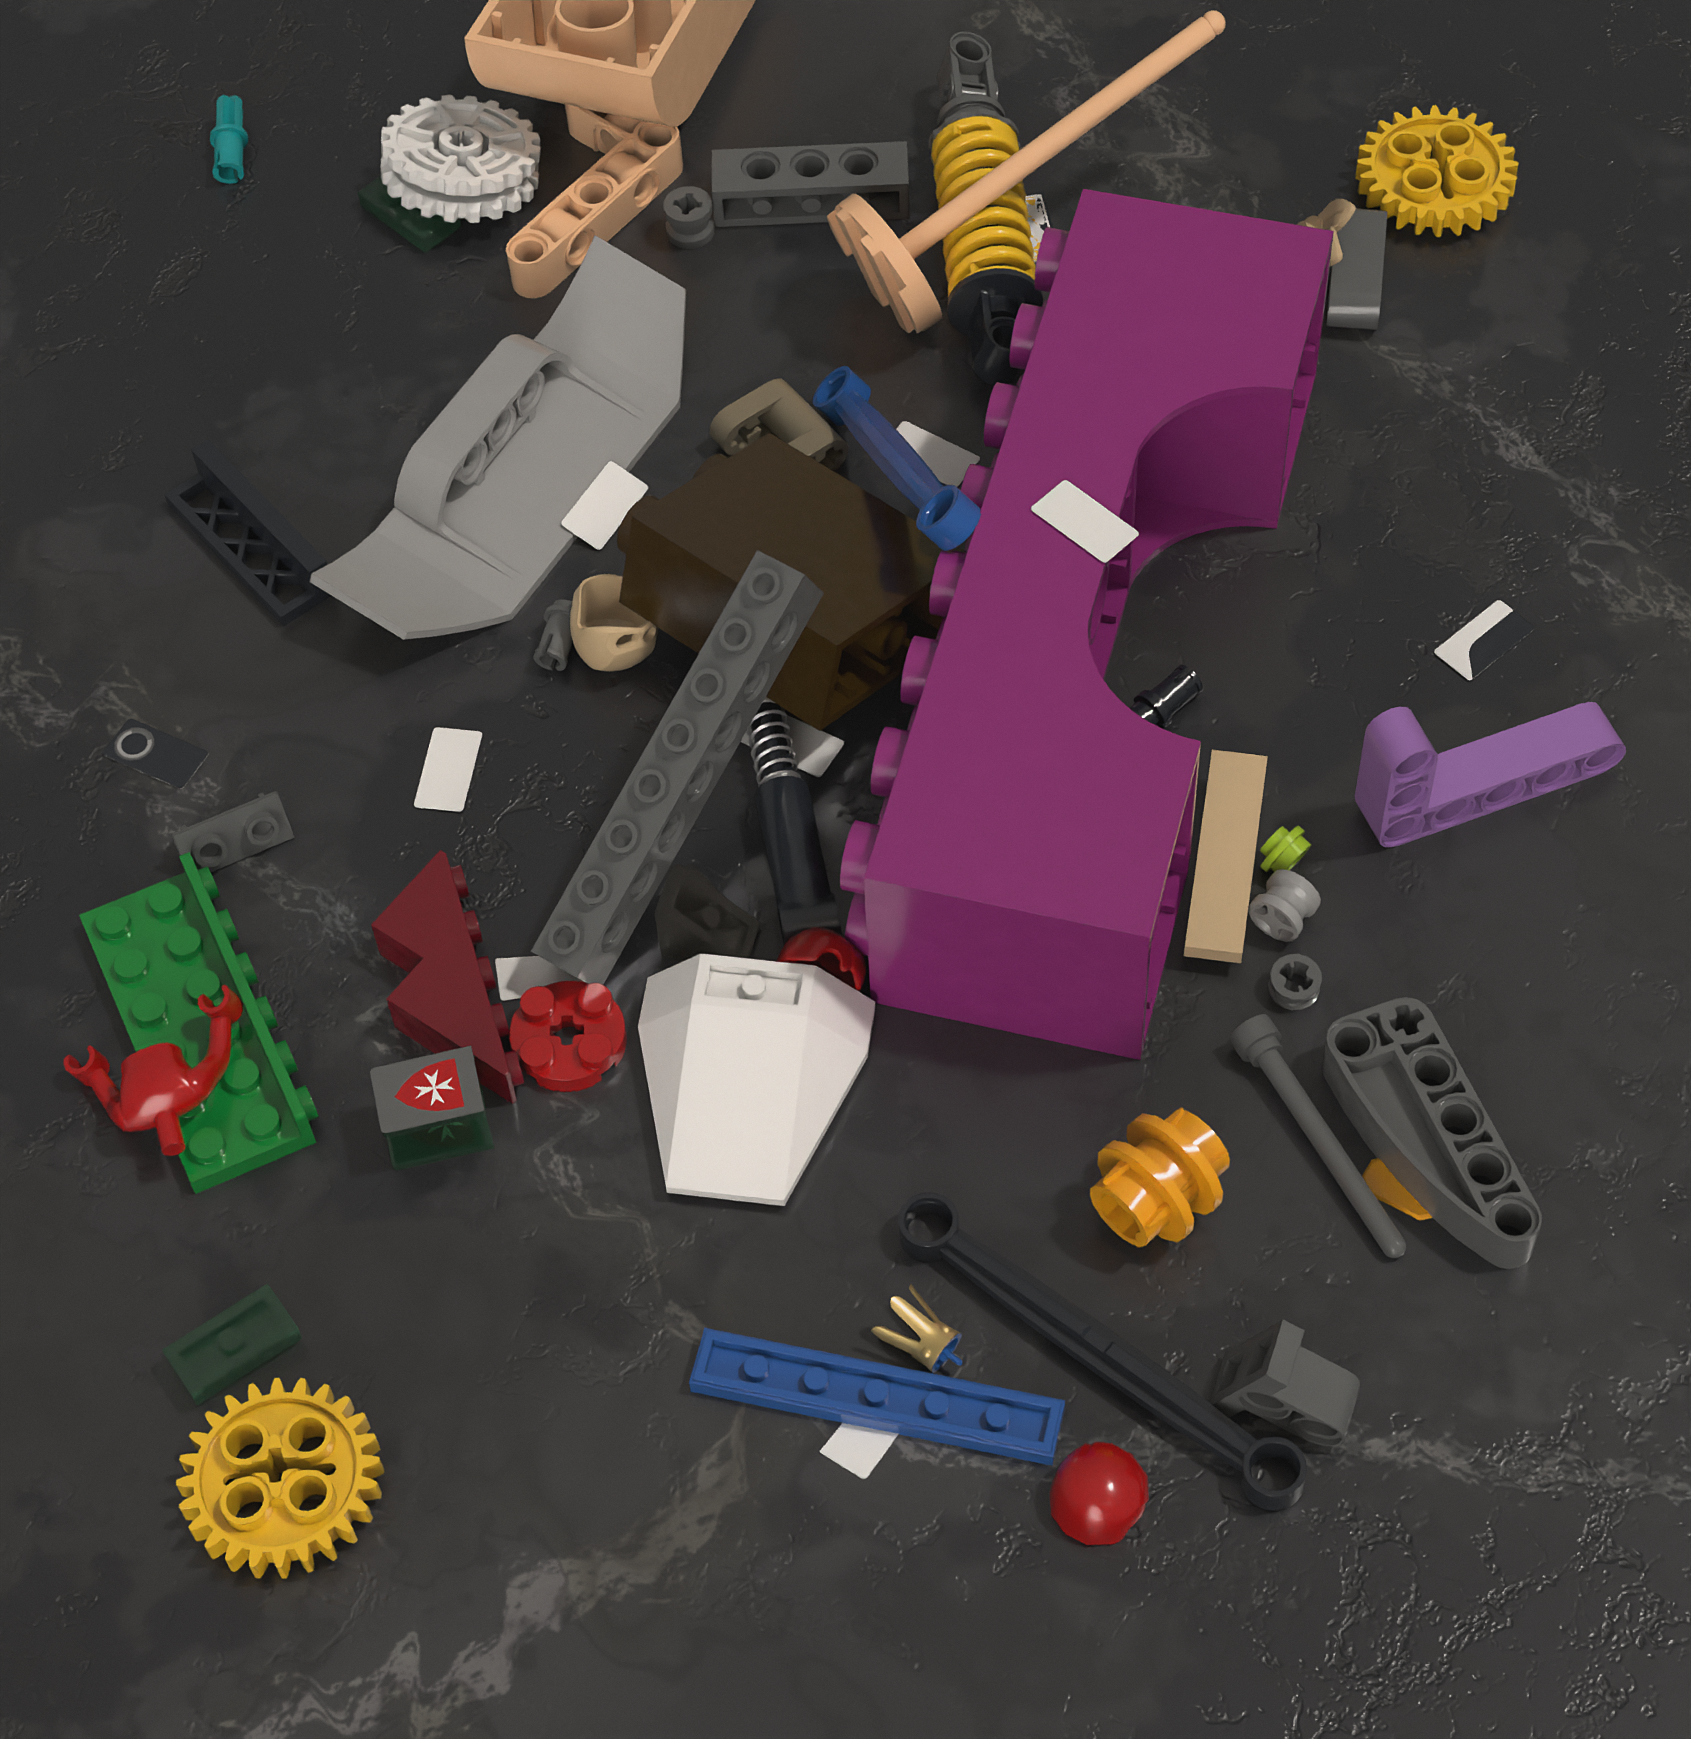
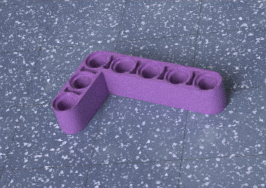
(1416, 792)

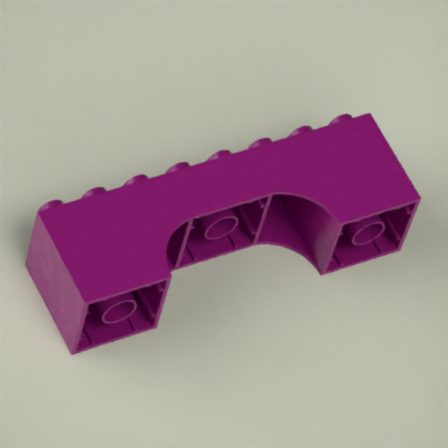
(1026, 808)

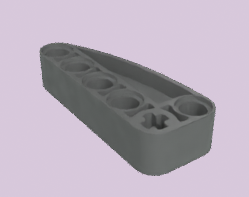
(1408, 1120)

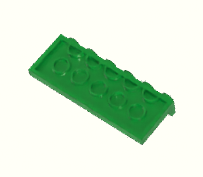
(158, 958)

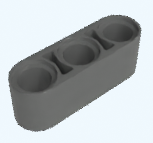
(1358, 277)

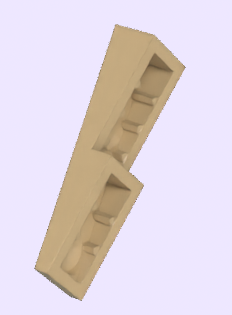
(1226, 856)

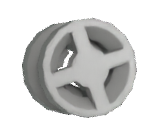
(1284, 905)

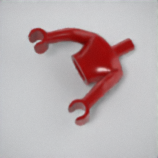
(158, 1080)

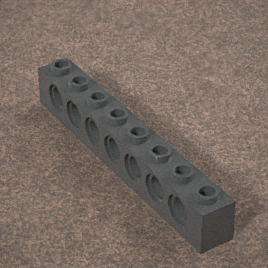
(678, 769)

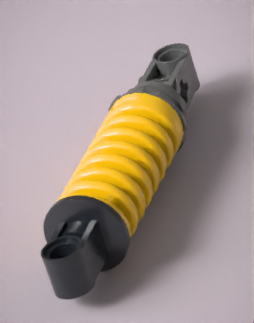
(991, 253)

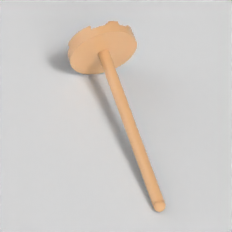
(890, 262)

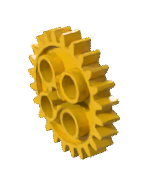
(1406, 183)
(279, 1528)

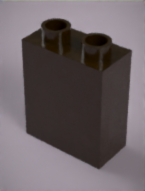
(774, 499)

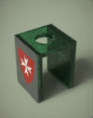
(432, 1108)

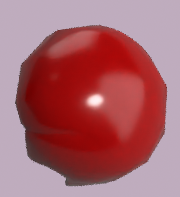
(829, 952)
(1098, 1493)

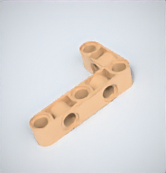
(636, 168)

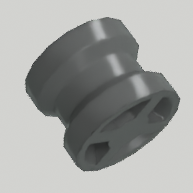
(688, 217)

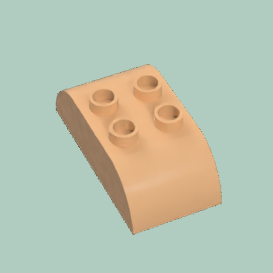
(606, 54)

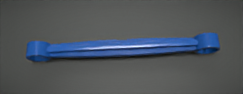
(945, 511)

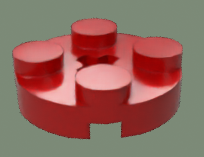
(562, 1005)

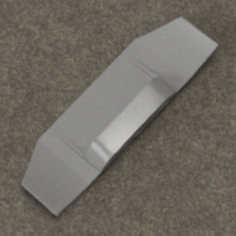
(516, 453)

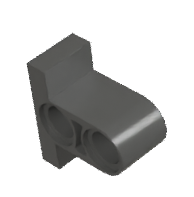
(1287, 1386)

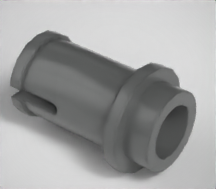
(556, 637)

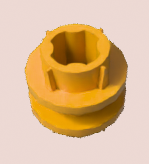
(1160, 1177)

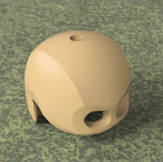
(606, 631)

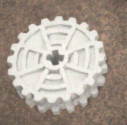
(460, 158)

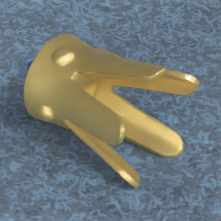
(937, 1339)

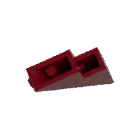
(445, 993)

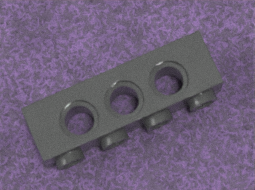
(807, 182)

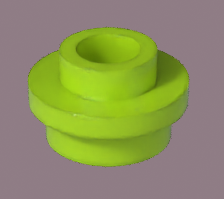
(1284, 849)

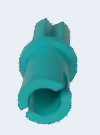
(228, 140)

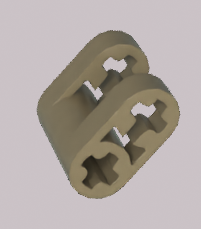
(784, 413)

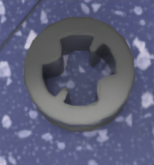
(1290, 965)

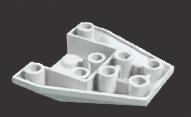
(747, 1070)

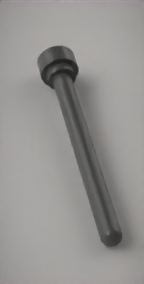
(1259, 1043)

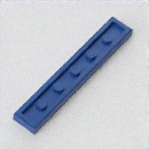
(878, 1396)

